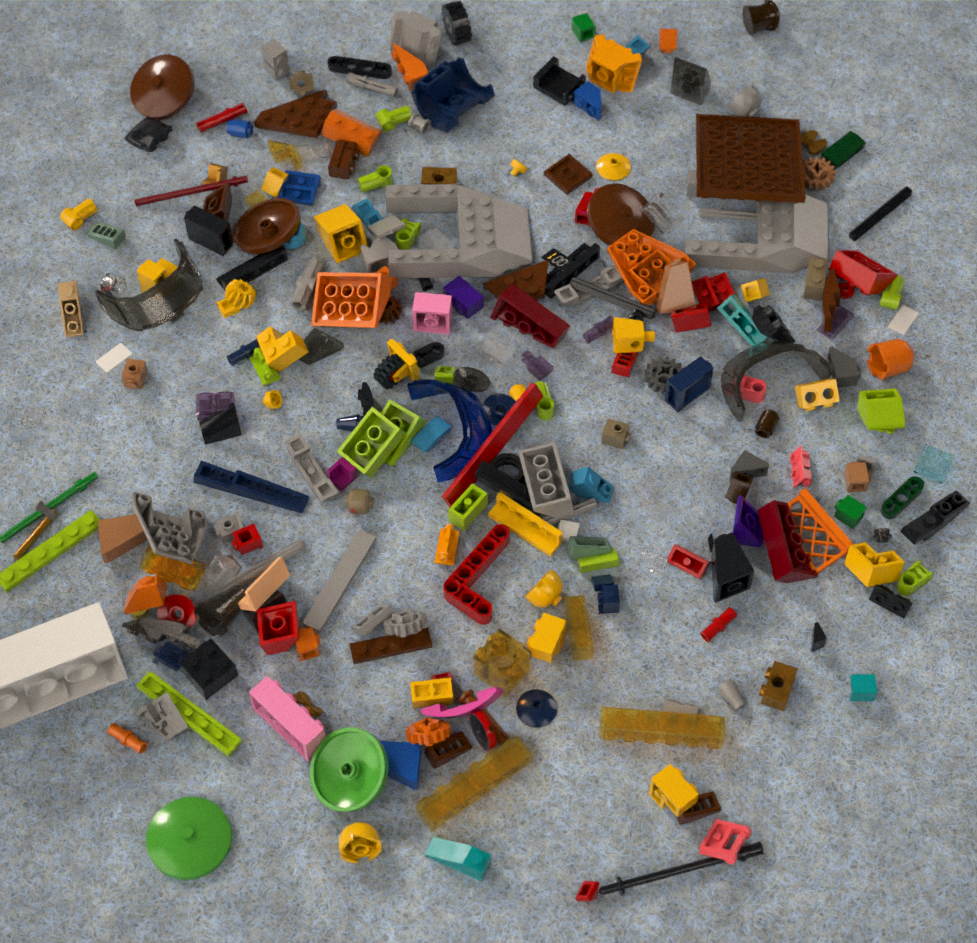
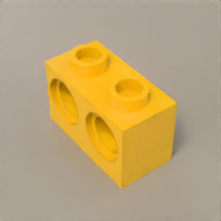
(816, 389)

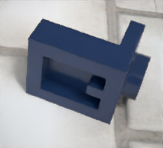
(169, 655)

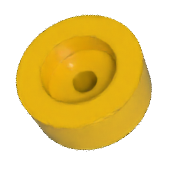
(518, 167)
(272, 399)

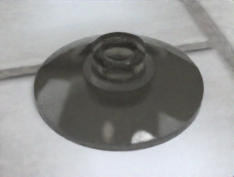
(471, 379)

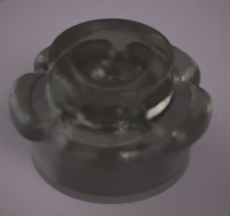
(882, 535)

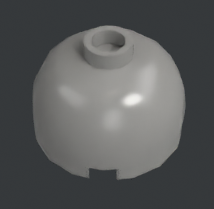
(746, 102)

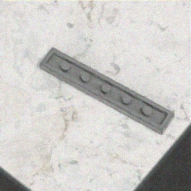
(339, 581)

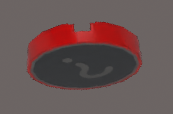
(480, 728)

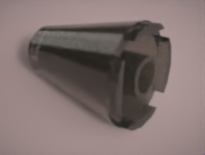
(220, 610)

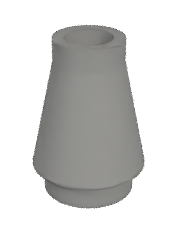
(731, 694)

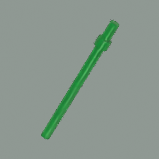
(79, 485)

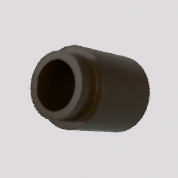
(767, 423)

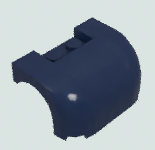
(448, 94)

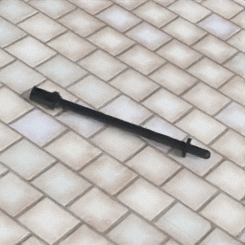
(745, 852)

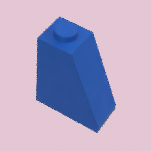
(403, 762)

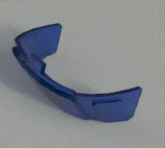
(475, 426)

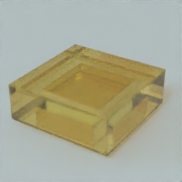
(254, 199)

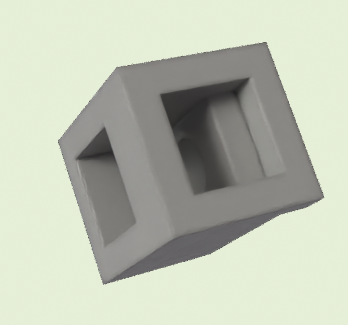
(227, 526)

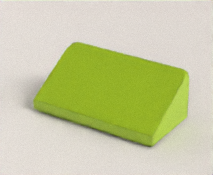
(598, 562)

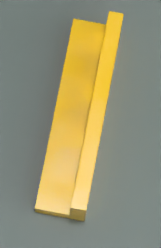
(526, 524)

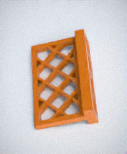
(826, 526)

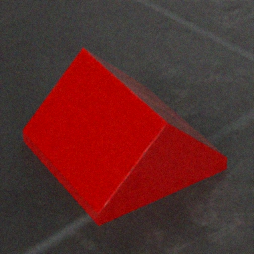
(691, 318)

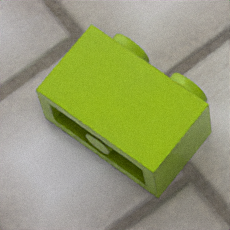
(468, 507)

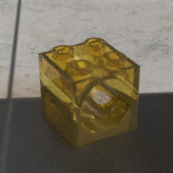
(502, 645)

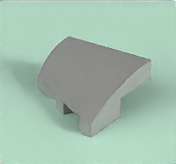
(164, 716)

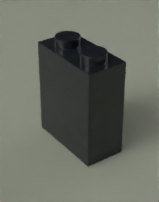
(208, 230)

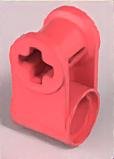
(752, 389)

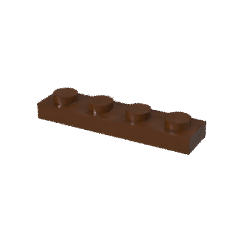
(389, 646)

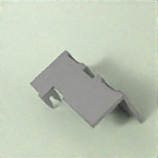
(674, 706)

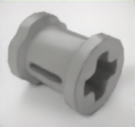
(419, 123)

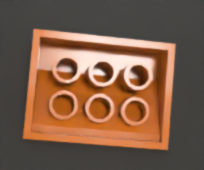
(350, 299)

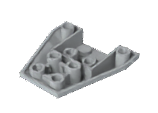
(168, 534)

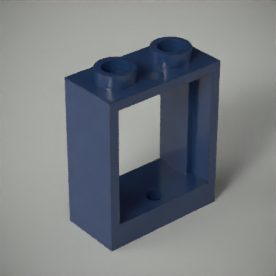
(689, 384)

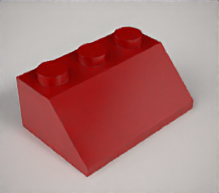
(861, 271)

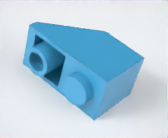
(589, 484)

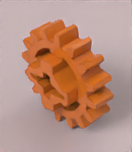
(428, 731)

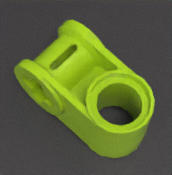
(406, 236)
(916, 576)

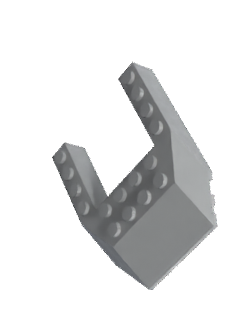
(490, 233)
(784, 238)

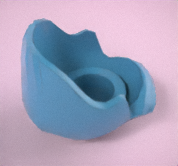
(298, 239)

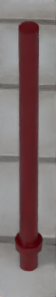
(235, 181)

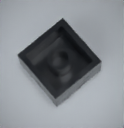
(208, 668)

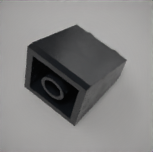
(730, 568)

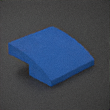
(300, 187)

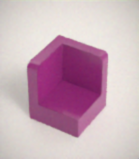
(342, 473)

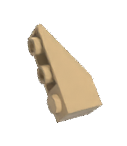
(71, 308)

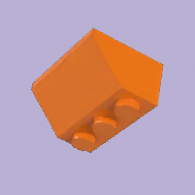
(348, 128)

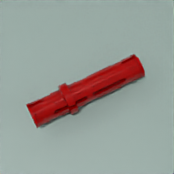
(228, 114)

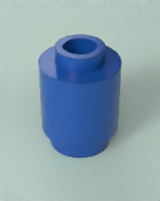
(239, 128)

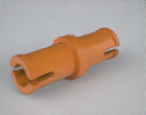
(127, 738)

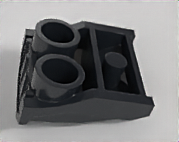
(148, 134)
(770, 324)

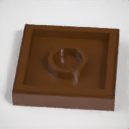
(568, 174)

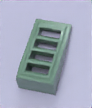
(113, 242)
(587, 546)

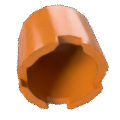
(890, 358)

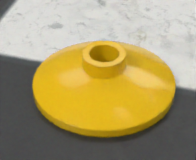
(613, 171)

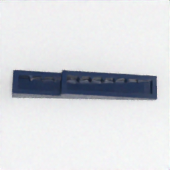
(249, 487)

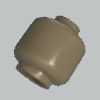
(359, 501)

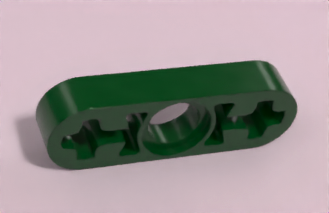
(902, 490)

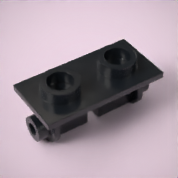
(890, 601)

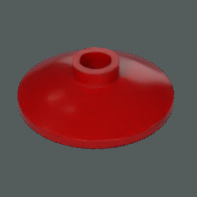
(177, 602)

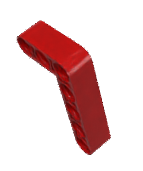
(473, 571)

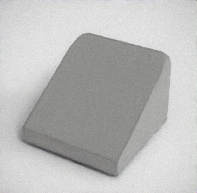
(870, 463)

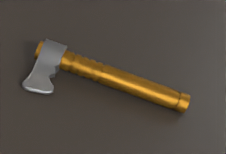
(50, 516)

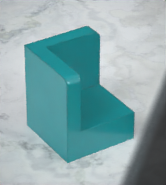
(863, 687)

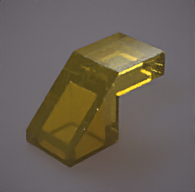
(283, 151)

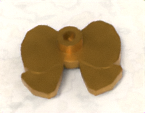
(815, 147)
(304, 699)

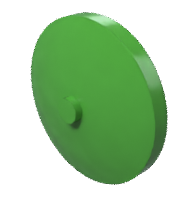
(349, 769)
(189, 838)

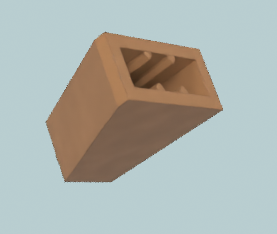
(675, 288)
(119, 536)

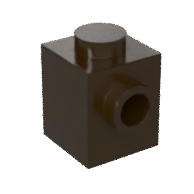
(739, 486)

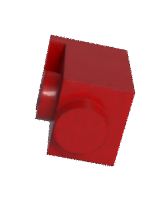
(246, 539)

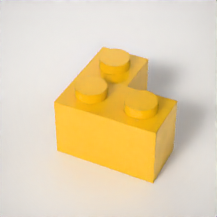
(153, 273)
(281, 349)
(873, 567)
(547, 638)
(672, 790)

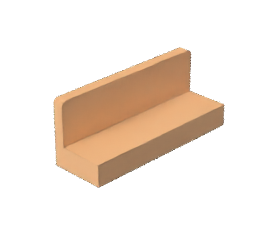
(265, 585)

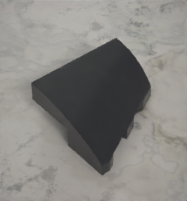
(220, 426)

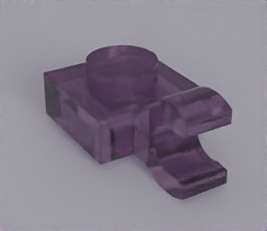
(537, 366)

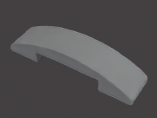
(607, 279)
(310, 469)

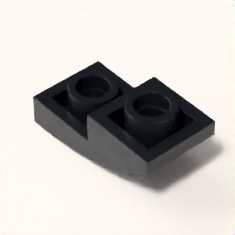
(366, 398)

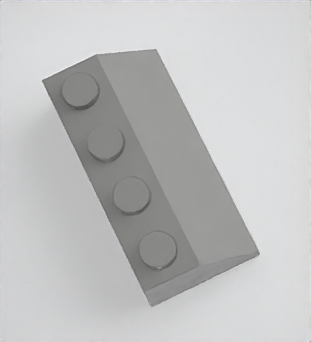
(546, 480)

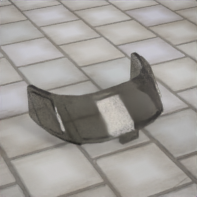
(161, 302)
(738, 365)

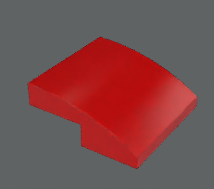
(713, 290)

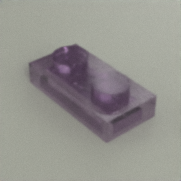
(842, 318)

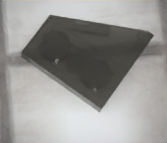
(320, 346)

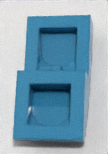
(366, 213)
(430, 434)

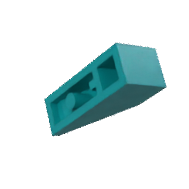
(741, 319)
(459, 857)

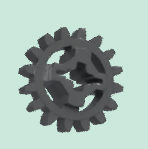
(663, 371)

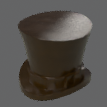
(761, 17)

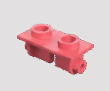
(799, 461)

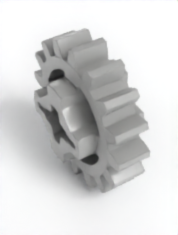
(405, 623)

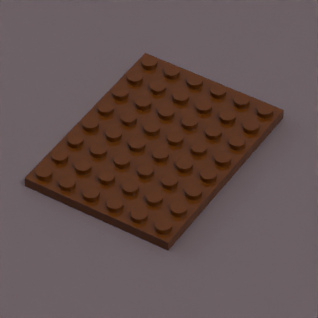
(749, 158)

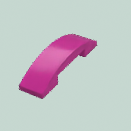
(485, 698)

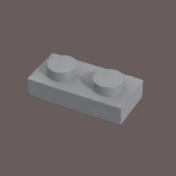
(368, 623)

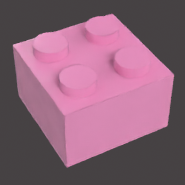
(432, 313)

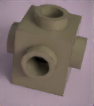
(308, 85)

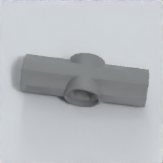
(306, 284)

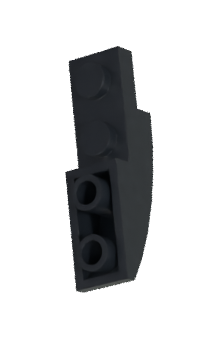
(936, 518)

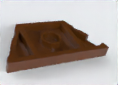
(530, 280)

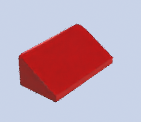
(688, 561)

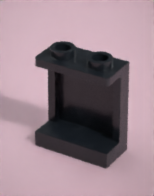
(557, 82)

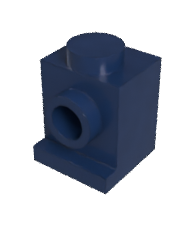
(608, 599)

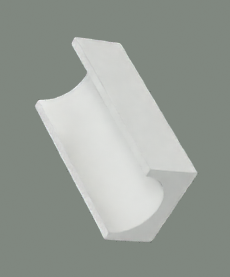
(57, 664)

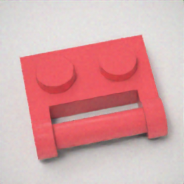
(719, 837)

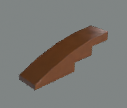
(830, 300)

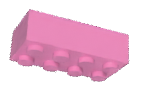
(287, 717)

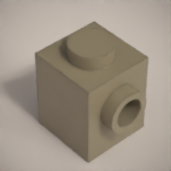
(616, 434)

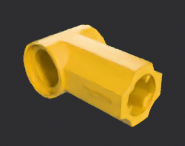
(75, 217)

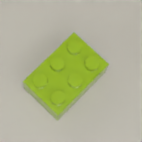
(371, 442)

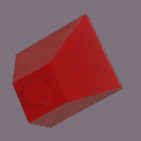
(278, 627)

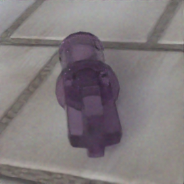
(598, 330)

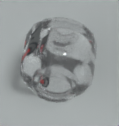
(113, 284)

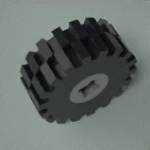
(456, 22)

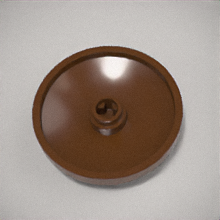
(162, 87)
(616, 211)
(266, 226)

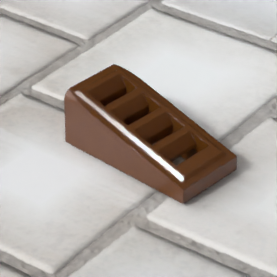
(438, 758)
(689, 816)

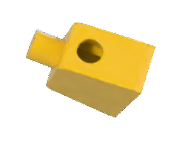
(630, 335)

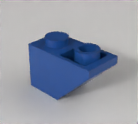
(589, 99)

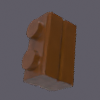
(343, 159)

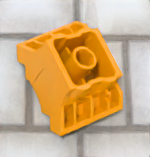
(612, 65)

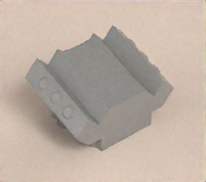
(416, 35)

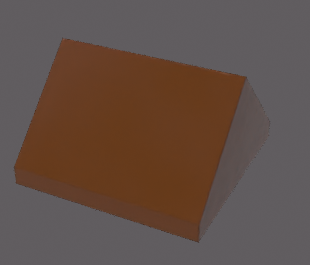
(219, 202)

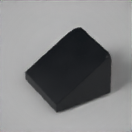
(818, 637)

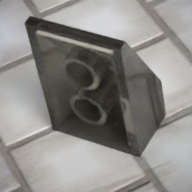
(690, 81)

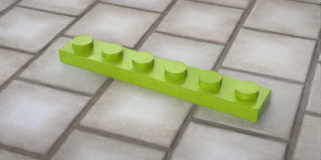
(48, 551)
(194, 716)

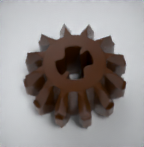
(392, 310)

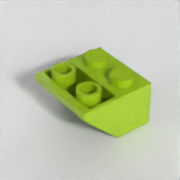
(881, 409)

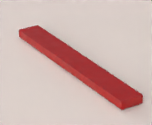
(494, 442)

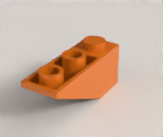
(408, 65)

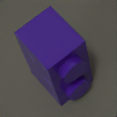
(464, 297)

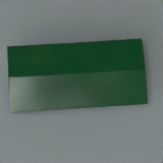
(843, 149)

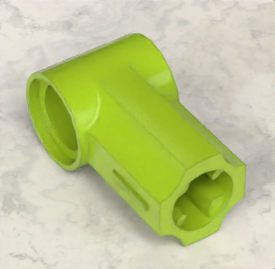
(389, 119)
(380, 178)
(891, 296)
(545, 402)

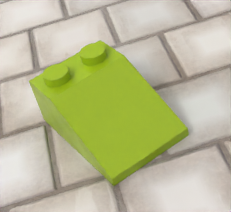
(408, 422)

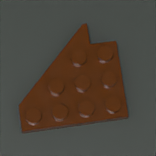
(298, 117)

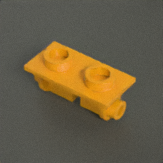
(447, 545)

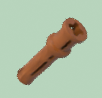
(500, 734)

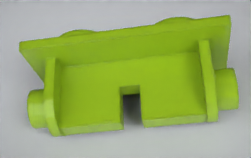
(266, 373)

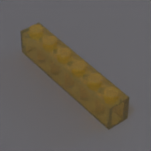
(662, 727)
(474, 783)

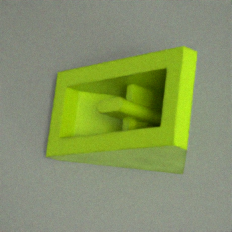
(445, 374)

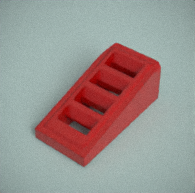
(623, 370)

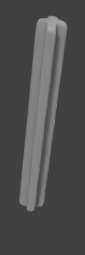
(258, 569)

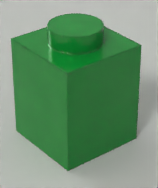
(583, 27)
(849, 511)

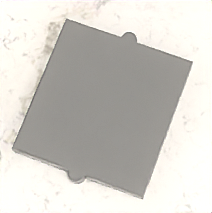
(386, 226)

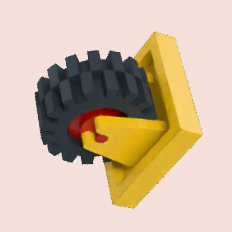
(396, 366)

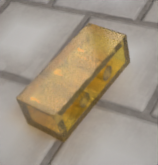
(172, 570)
(578, 628)

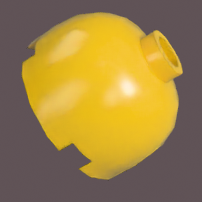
(546, 591)
(359, 841)

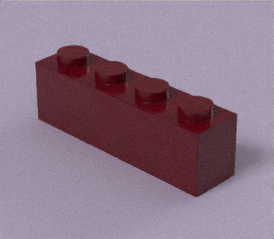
(529, 316)
(784, 544)

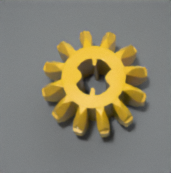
(240, 294)

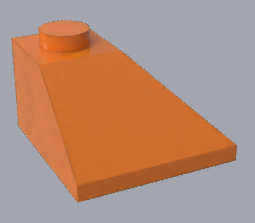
(146, 594)

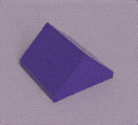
(747, 524)

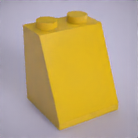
(341, 232)

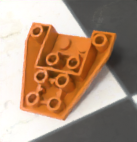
(643, 262)

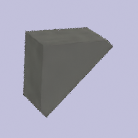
(750, 465)

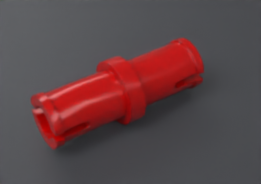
(718, 624)

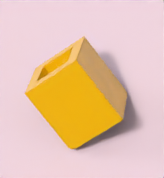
(274, 181)
(755, 289)

